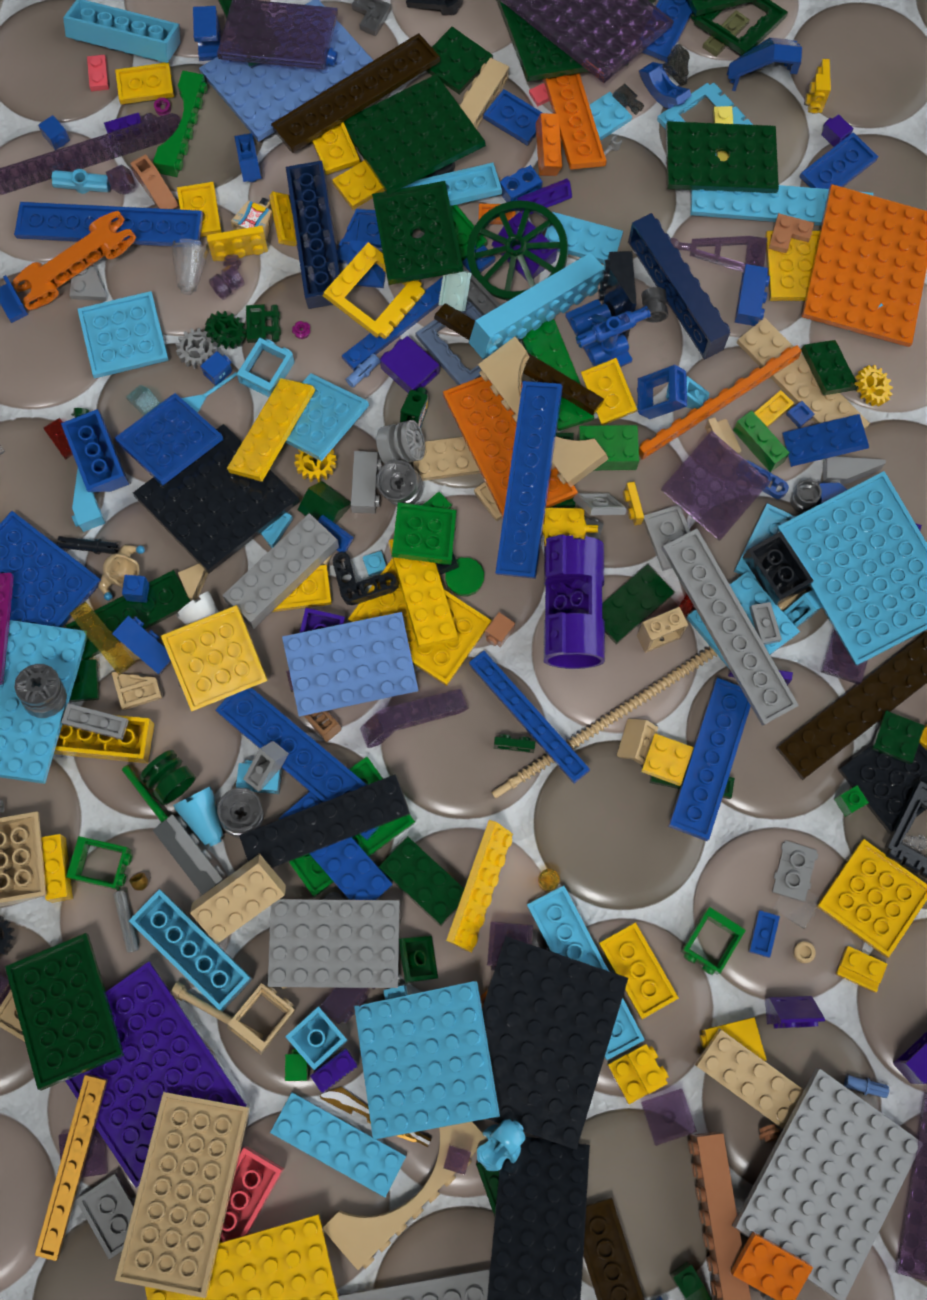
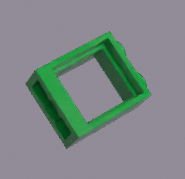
(79, 858)
(725, 924)

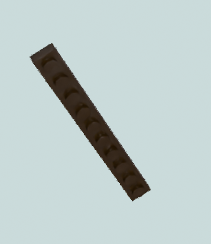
(534, 367)

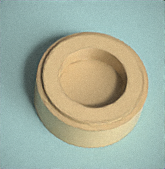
(804, 952)

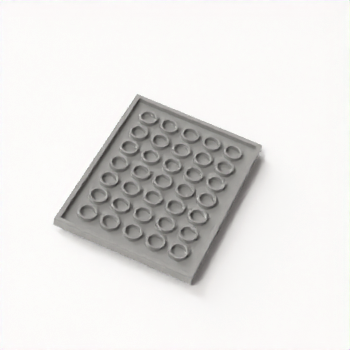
(829, 1183)

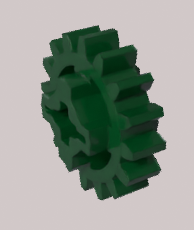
(225, 330)

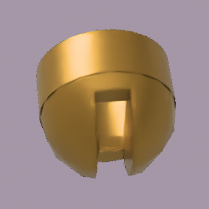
(139, 881)

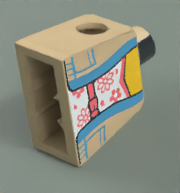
(254, 215)

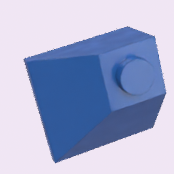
(375, 275)

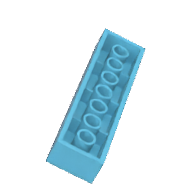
(536, 305)

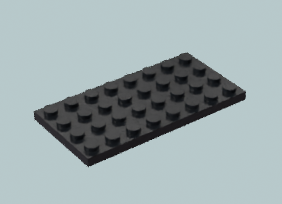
(540, 1223)

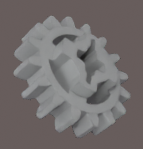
(196, 349)

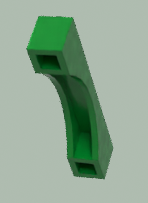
(170, 154)

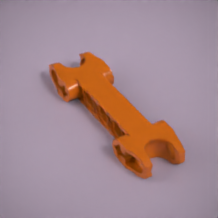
(48, 277)

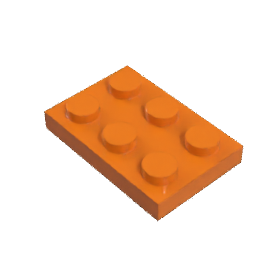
(771, 1268)

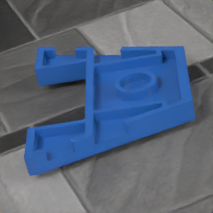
(361, 228)

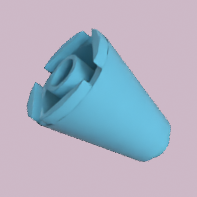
(201, 816)

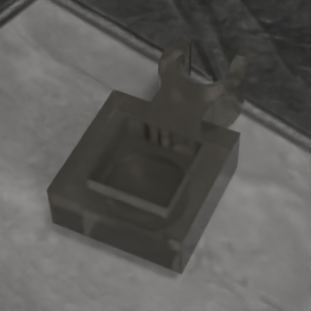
(627, 97)

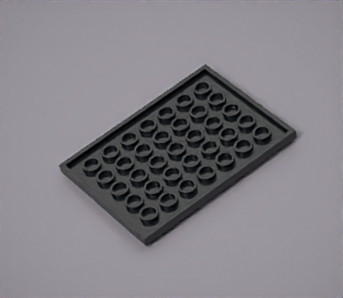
(548, 1037)

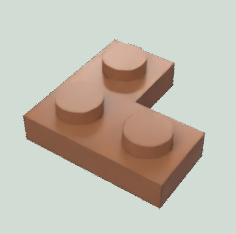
(787, 228)

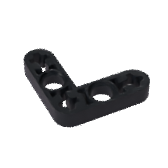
(354, 586)

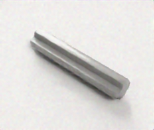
(124, 917)

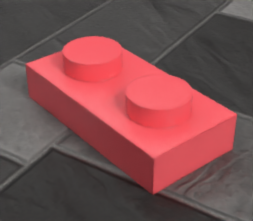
(97, 73)

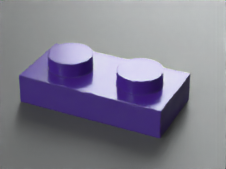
(122, 122)

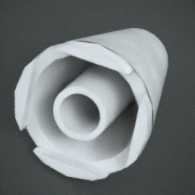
(198, 609)

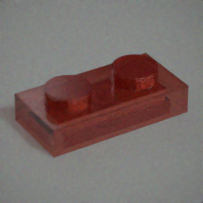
(58, 437)

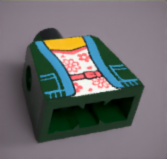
(415, 405)

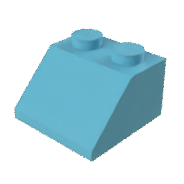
(316, 1038)

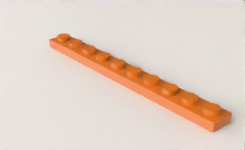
(725, 397)

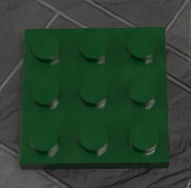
(459, 60)

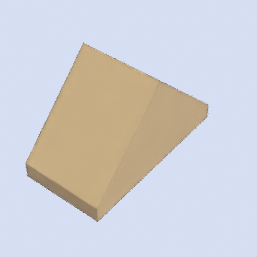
(193, 580)

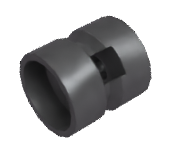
(655, 300)
(805, 496)

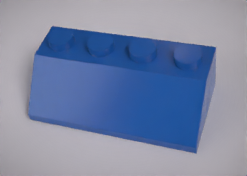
(95, 453)

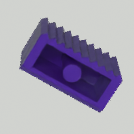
(334, 1070)

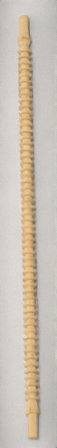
(618, 713)

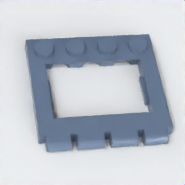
(443, 355)

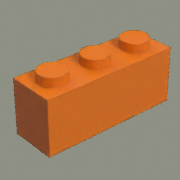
(548, 144)

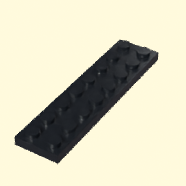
(327, 823)

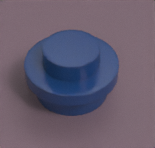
(331, 57)

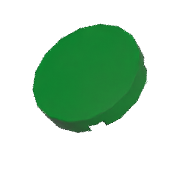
(465, 579)

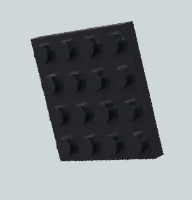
(886, 782)

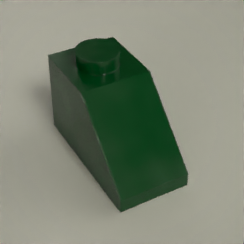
(689, 1283)

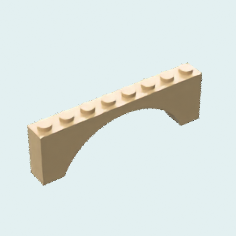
(505, 373)
(364, 1235)

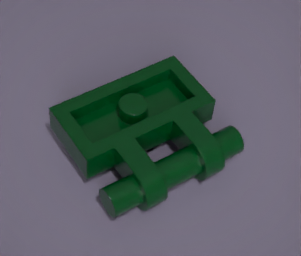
(256, 323)

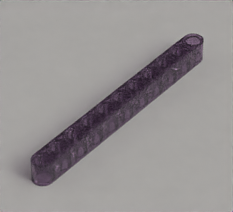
(88, 153)

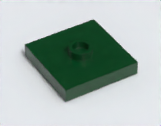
(86, 682)

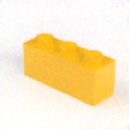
(56, 868)

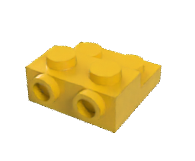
(819, 88)
(638, 1073)

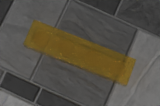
(102, 638)

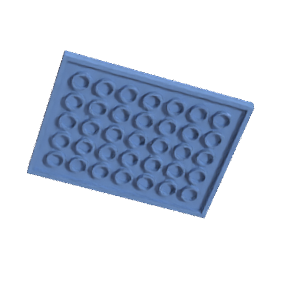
(270, 91)

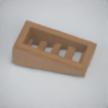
(328, 729)

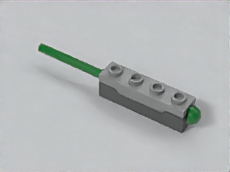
(179, 842)

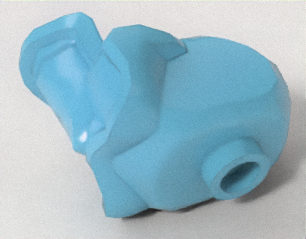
(502, 1143)

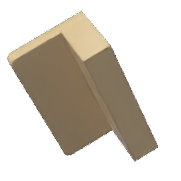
(724, 431)
(636, 740)

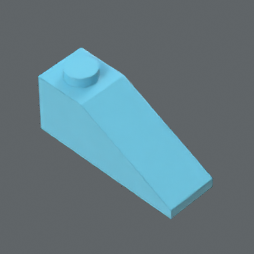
(85, 507)

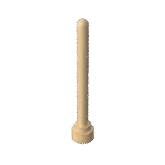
(180, 992)

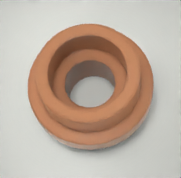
(769, 1133)

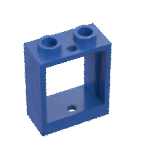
(677, 392)

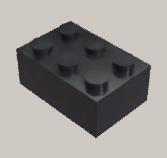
(777, 568)

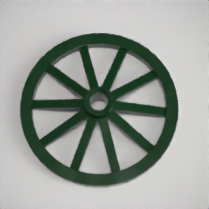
(514, 255)

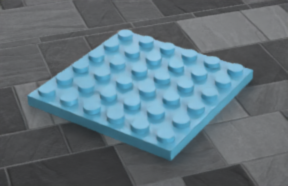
(426, 1061)

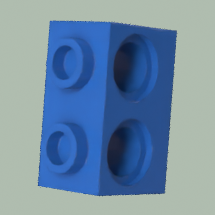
(518, 183)

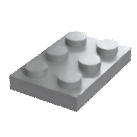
(664, 528)
(108, 1213)

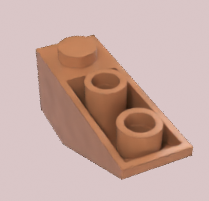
(153, 183)

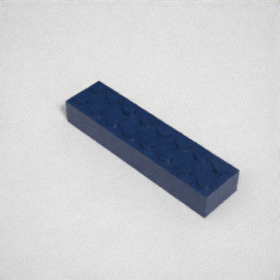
(313, 230)
(682, 289)

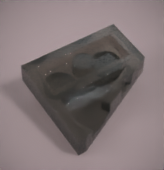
(678, 64)

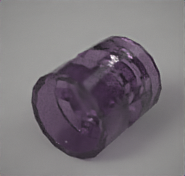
(231, 277)

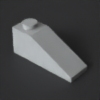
(849, 469)

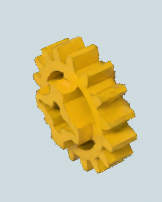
(873, 385)
(307, 462)

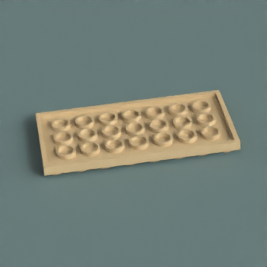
(183, 1195)

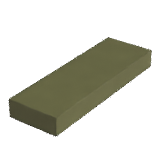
(734, 24)

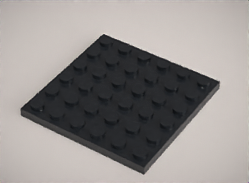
(213, 509)

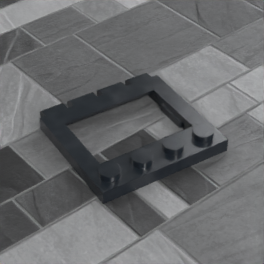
(896, 849)

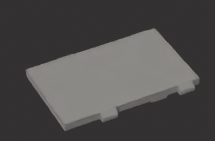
(794, 871)

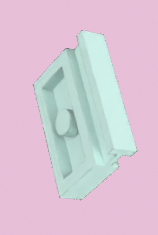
(455, 290)

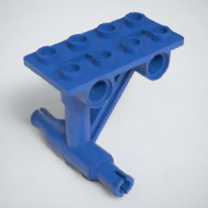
(599, 331)

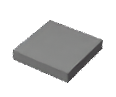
(599, 504)

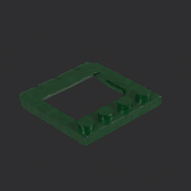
(754, 34)

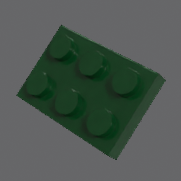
(829, 367)

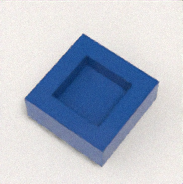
(800, 414)

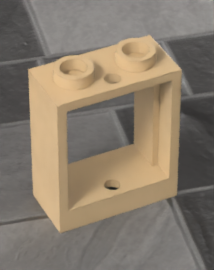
(667, 626)
(245, 1034)

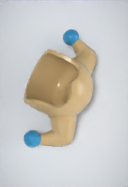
(118, 566)

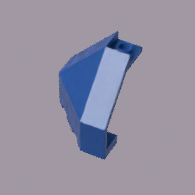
(765, 53)

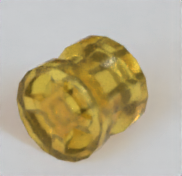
(548, 884)

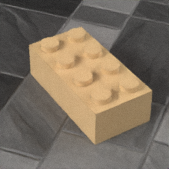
(238, 899)

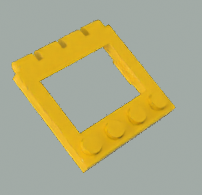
(351, 276)

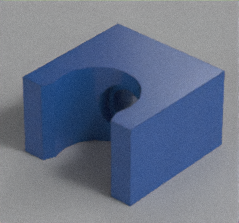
(206, 32)

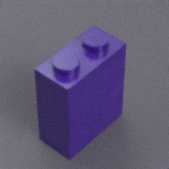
(409, 365)

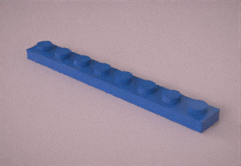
(529, 717)

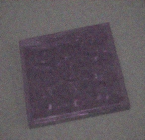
(715, 485)

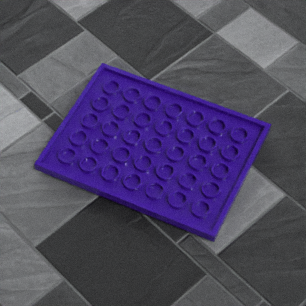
(159, 1057)

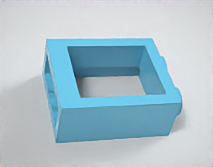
(257, 383)

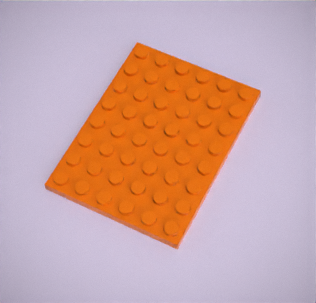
(867, 257)

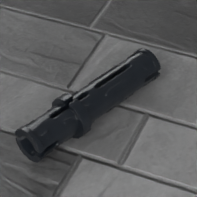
(96, 546)

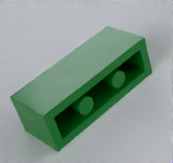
(761, 441)

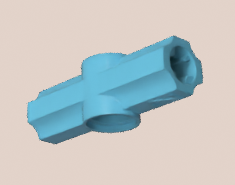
(72, 180)

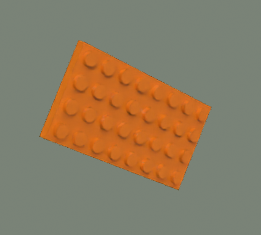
(490, 438)

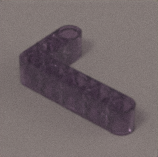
(410, 714)

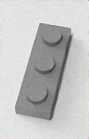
(95, 721)

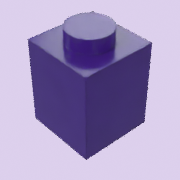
(836, 130)

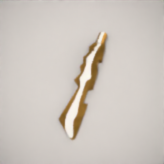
(347, 1102)

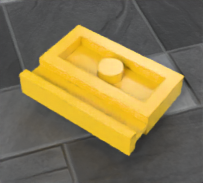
(861, 969)

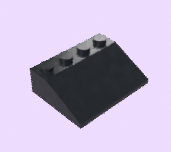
(618, 284)

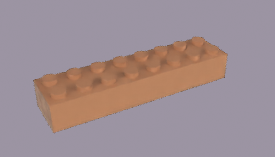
(717, 1214)

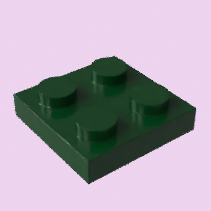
(898, 737)

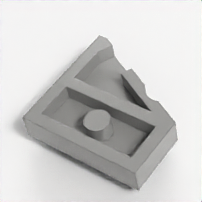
(87, 286)

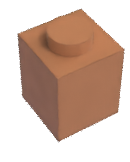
(499, 630)

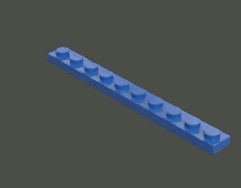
(428, 302)

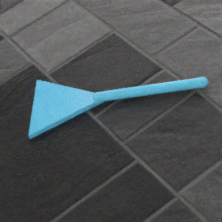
(197, 401)

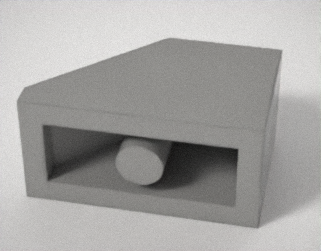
(265, 765)

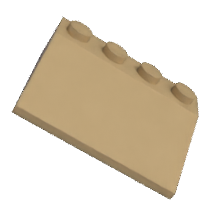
(21, 859)

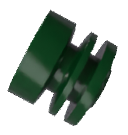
(167, 777)

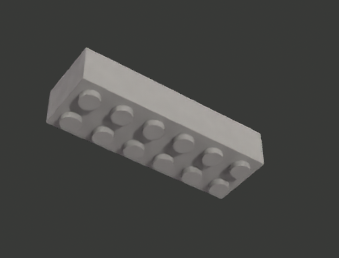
(281, 570)

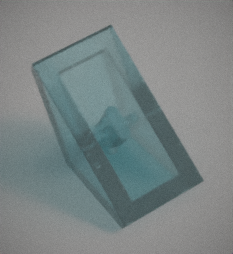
(143, 399)

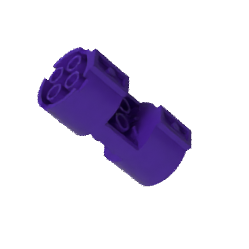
(573, 602)

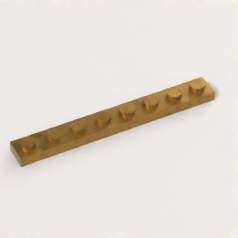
(71, 1167)

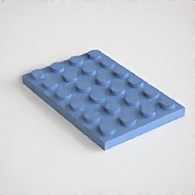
(350, 664)

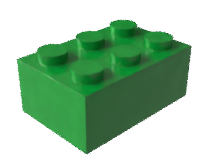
(618, 442)

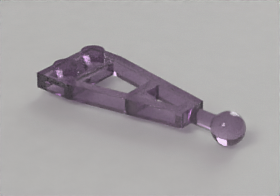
(754, 252)

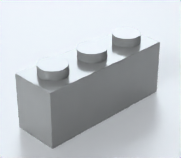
(364, 482)

